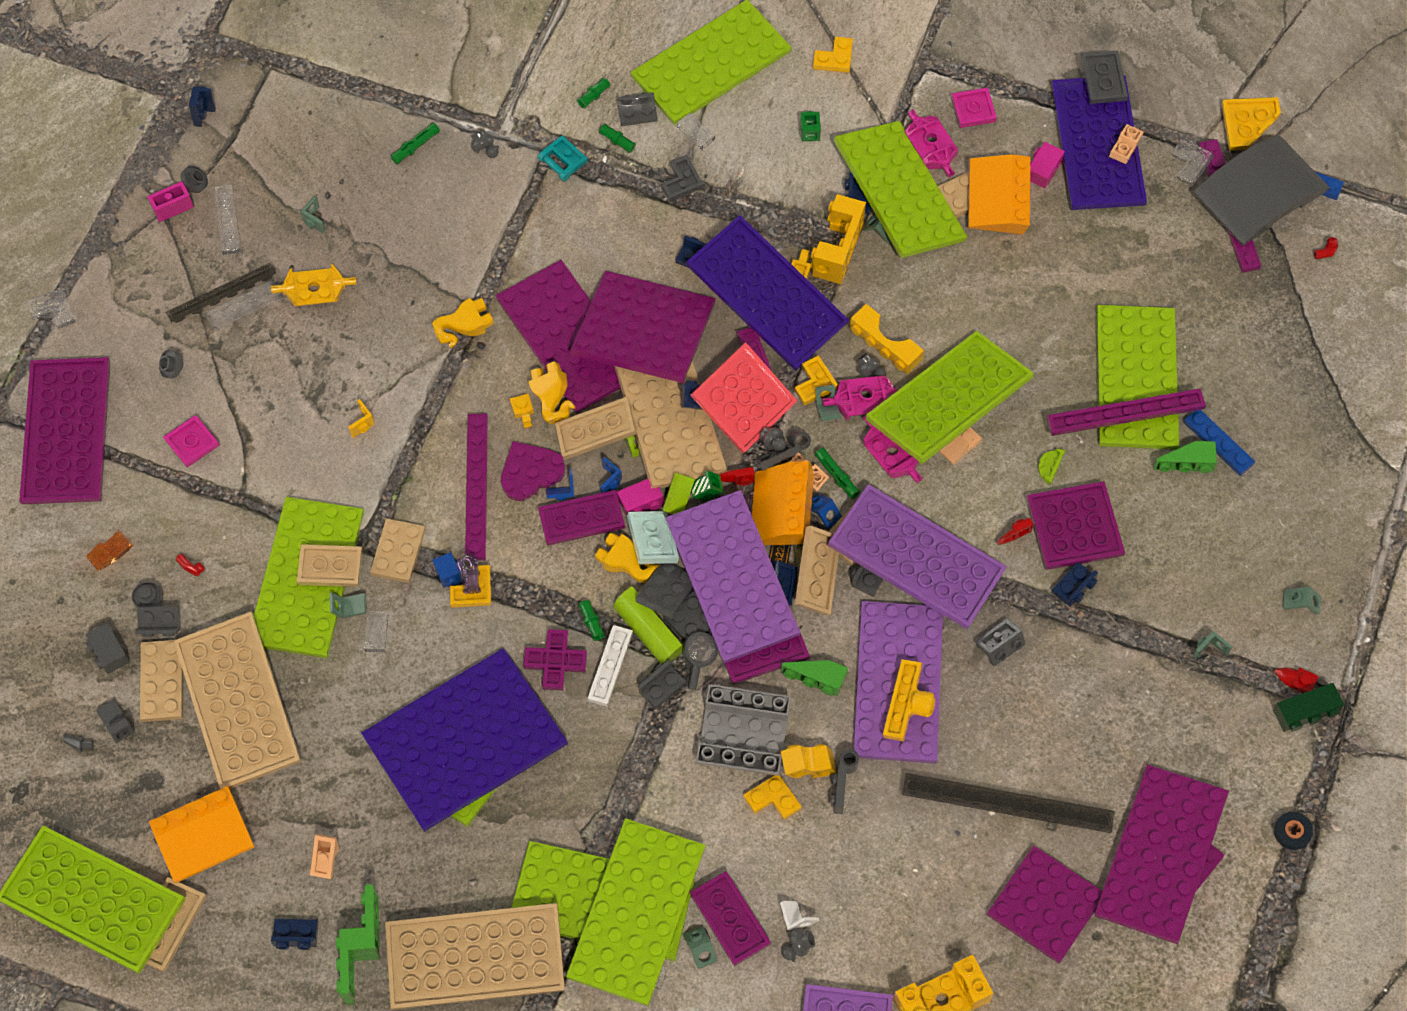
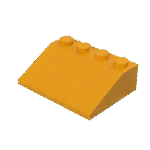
(999, 193)
(783, 502)
(201, 834)

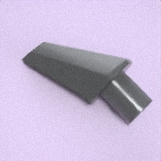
(77, 743)

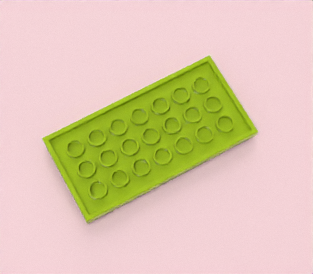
(711, 61)
(900, 189)
(1137, 363)
(949, 397)
(295, 615)
(572, 882)
(91, 899)
(636, 912)

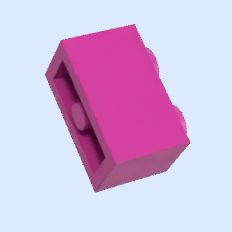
(1045, 164)
(170, 201)
(640, 498)

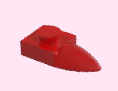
(740, 476)
(1019, 529)
(1297, 679)

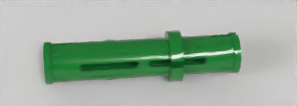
(409, 147)
(842, 479)

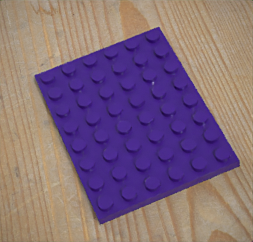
(464, 739)

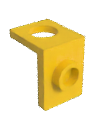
(363, 424)

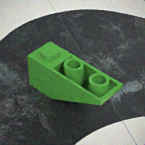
(1192, 457)
(819, 674)

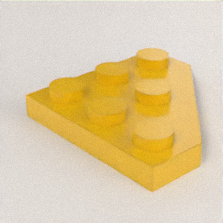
(1248, 120)

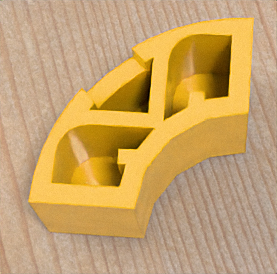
(803, 761)

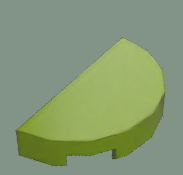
(632, 446)
(1049, 464)

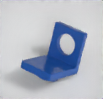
(614, 481)
(562, 492)
(821, 506)

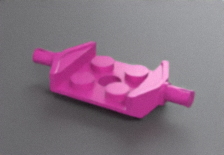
(933, 154)
(849, 396)
(894, 465)

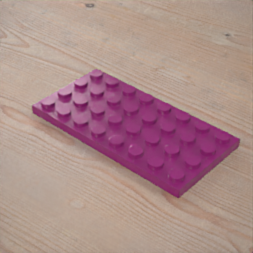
(548, 316)
(65, 431)
(1162, 854)

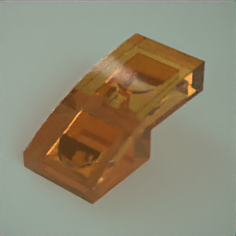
(111, 551)

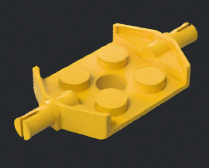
(298, 283)

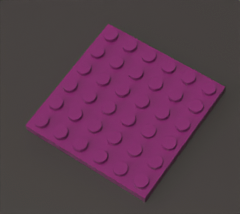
(643, 326)

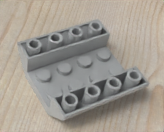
(743, 730)

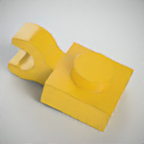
(802, 264)
(522, 408)

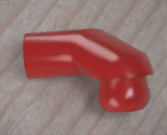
(1329, 249)
(188, 566)

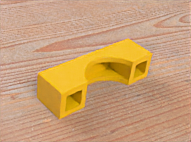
(903, 354)

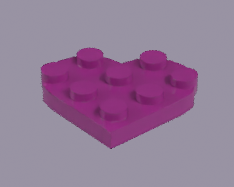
(529, 470)

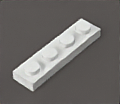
(610, 665)

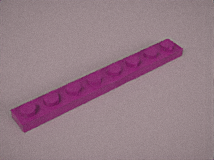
(1247, 254)
(1126, 412)
(476, 486)

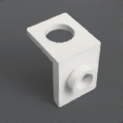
(793, 916)

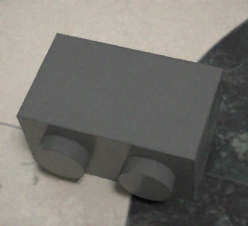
(107, 648)

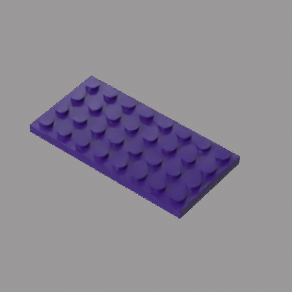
(1087, 138)
(767, 292)

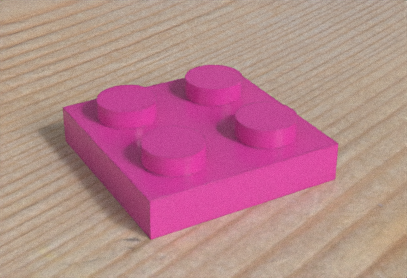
(974, 107)
(191, 441)

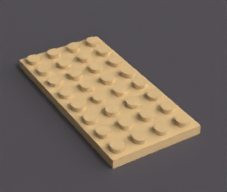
(668, 435)
(237, 701)
(474, 956)

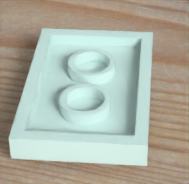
(652, 537)

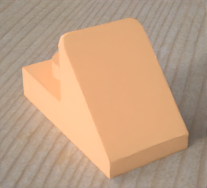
(961, 446)
(323, 856)

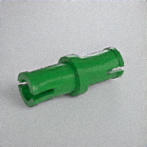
(593, 93)
(617, 138)
(591, 620)

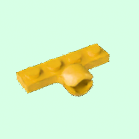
(907, 701)

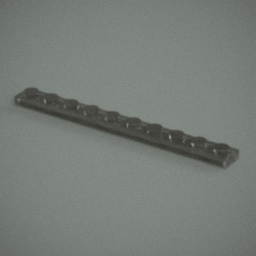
(1008, 803)

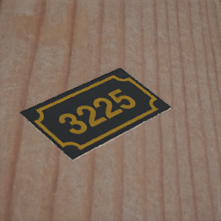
(780, 553)

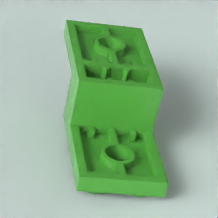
(358, 944)

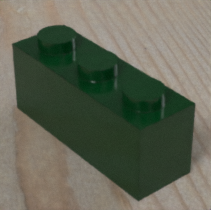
(1308, 707)

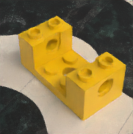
(832, 261)
(963, 986)

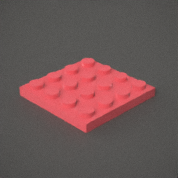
(743, 397)

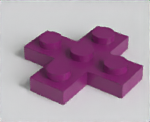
(555, 659)

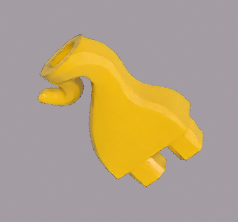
(464, 321)
(550, 390)
(623, 558)

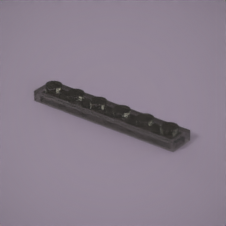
(226, 290)

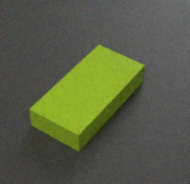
(678, 493)

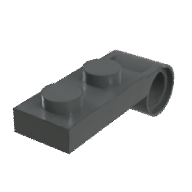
(791, 449)
(839, 779)

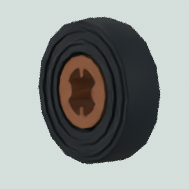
(1284, 836)

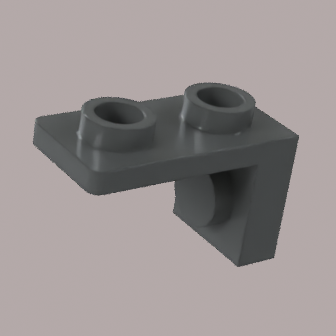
(115, 721)

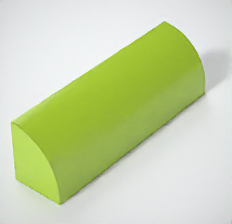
(647, 627)

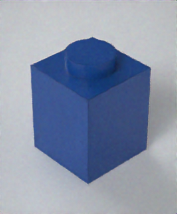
(447, 570)

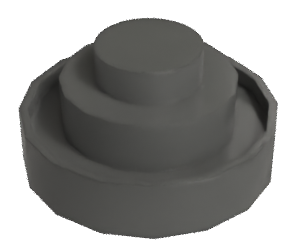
(194, 179)
(170, 364)
(147, 594)

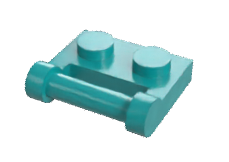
(567, 154)

